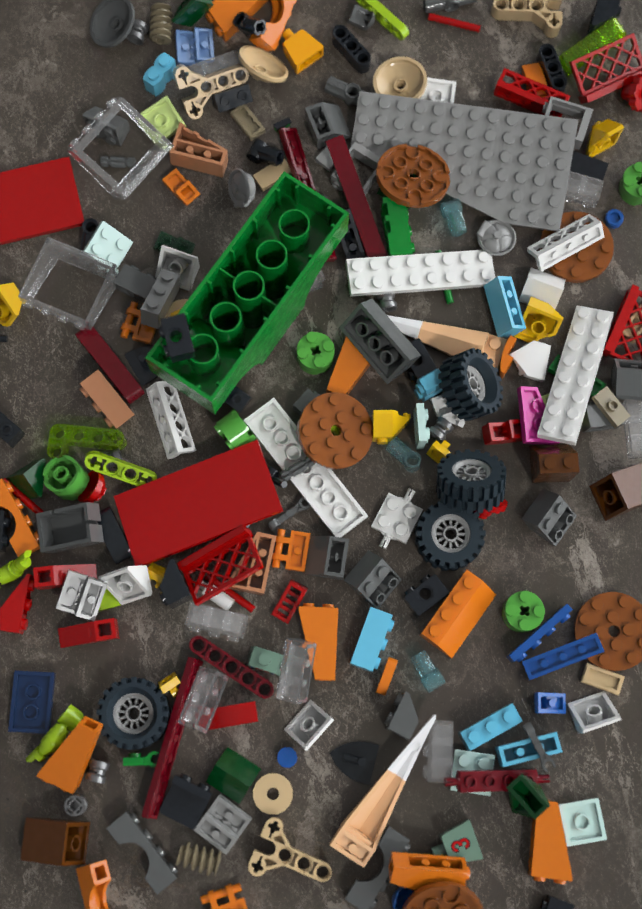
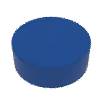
(613, 218)
(287, 757)

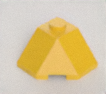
(603, 136)
(9, 303)
(540, 321)
(388, 425)

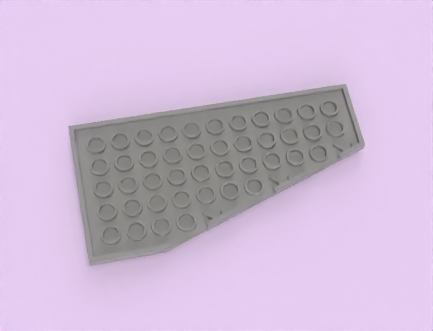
(497, 158)

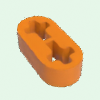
(386, 676)

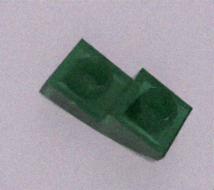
(176, 243)

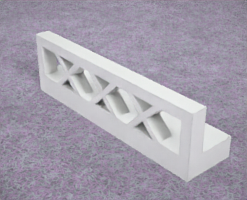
(567, 242)
(166, 419)

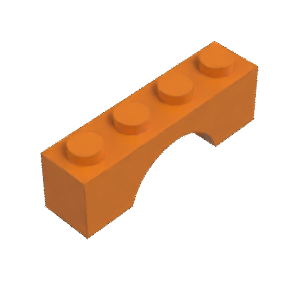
(275, 27)
(24, 536)
(93, 884)

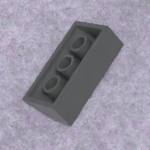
(379, 340)

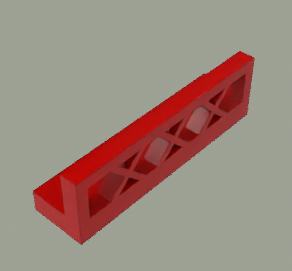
(526, 98)

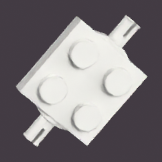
(397, 518)

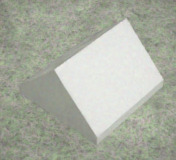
(180, 263)
(542, 287)
(128, 583)
(593, 712)
(308, 725)

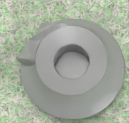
(241, 188)
(496, 237)

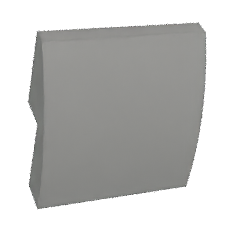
(81, 595)
(223, 824)

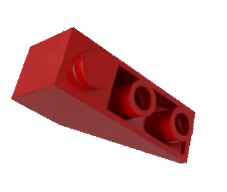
(54, 576)
(15, 608)
(88, 633)

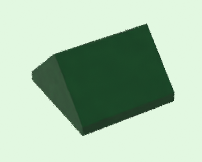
(191, 11)
(233, 775)

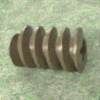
(160, 24)
(199, 858)

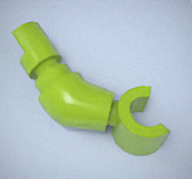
(15, 568)
(56, 734)

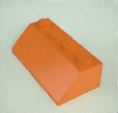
(458, 614)

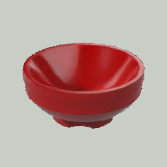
(95, 488)

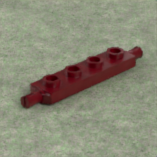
(491, 779)

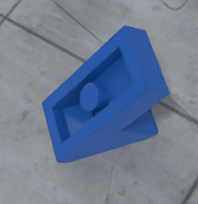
(549, 703)

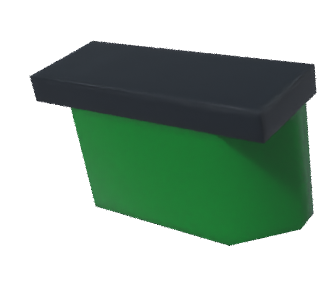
(282, 124)

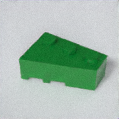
(396, 228)

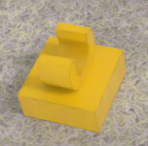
(438, 451)
(156, 573)
(170, 684)

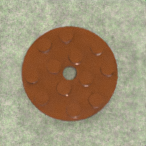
(412, 192)
(588, 262)
(316, 435)
(618, 611)
(443, 896)

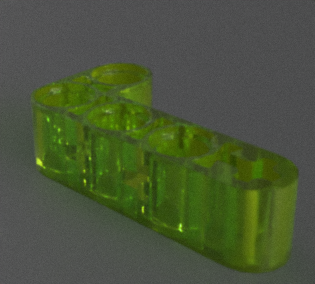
(602, 36)
(87, 440)

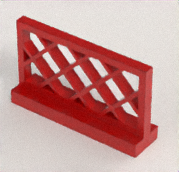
(610, 84)
(619, 325)
(215, 550)

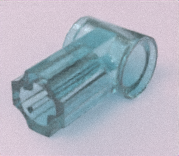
(452, 212)
(402, 453)
(429, 675)

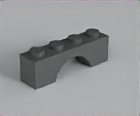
(127, 830)
(364, 892)

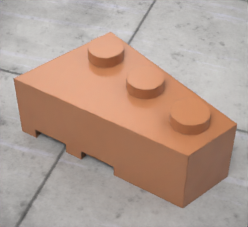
(197, 153)
(105, 400)
(257, 582)

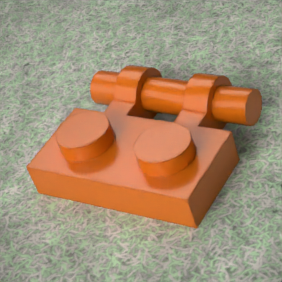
(141, 332)
(297, 550)
(229, 891)

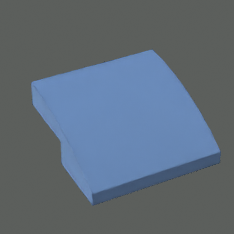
(193, 46)

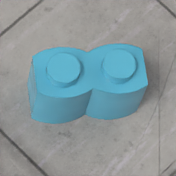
(159, 74)
(428, 385)

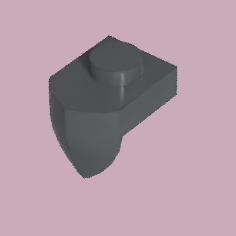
(361, 17)

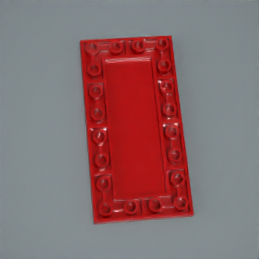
(38, 200)
(197, 503)

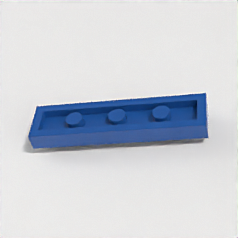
(545, 629)
(563, 656)

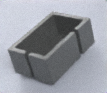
(69, 531)

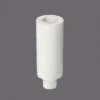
(222, 599)

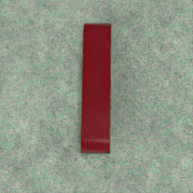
(110, 364)
(222, 663)

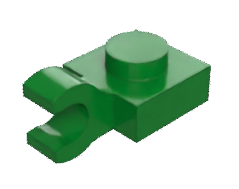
(135, 759)

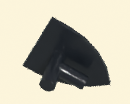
(139, 365)
(356, 760)

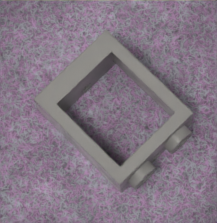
(573, 110)
(365, 156)

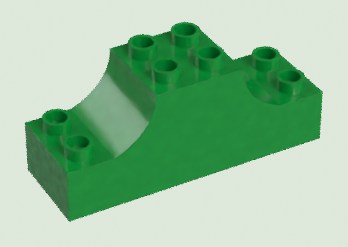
(253, 291)

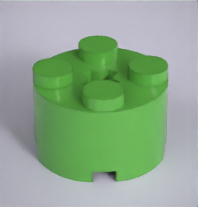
(631, 185)
(313, 343)
(234, 429)
(65, 477)
(512, 608)

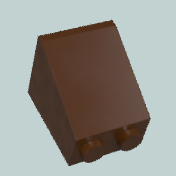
(553, 463)
(619, 492)
(55, 841)

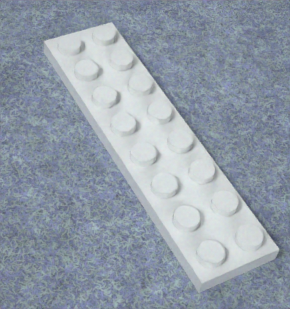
(419, 272)
(575, 375)
(316, 484)

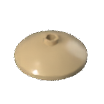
(262, 65)
(400, 73)

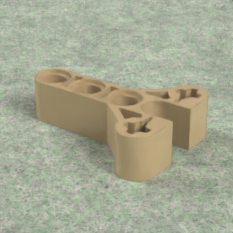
(540, 17)
(200, 96)
(272, 861)

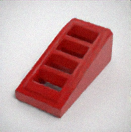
(299, 587)

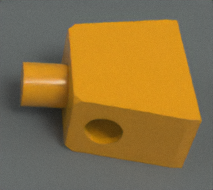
(301, 49)

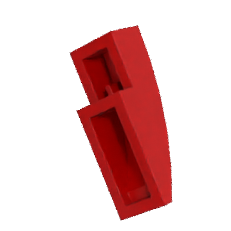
(502, 432)
(234, 715)

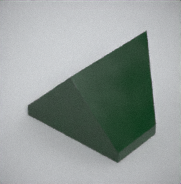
(30, 479)
(527, 797)

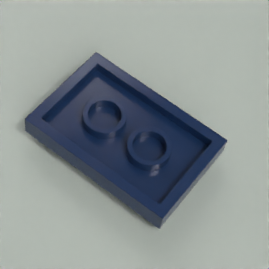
(31, 702)

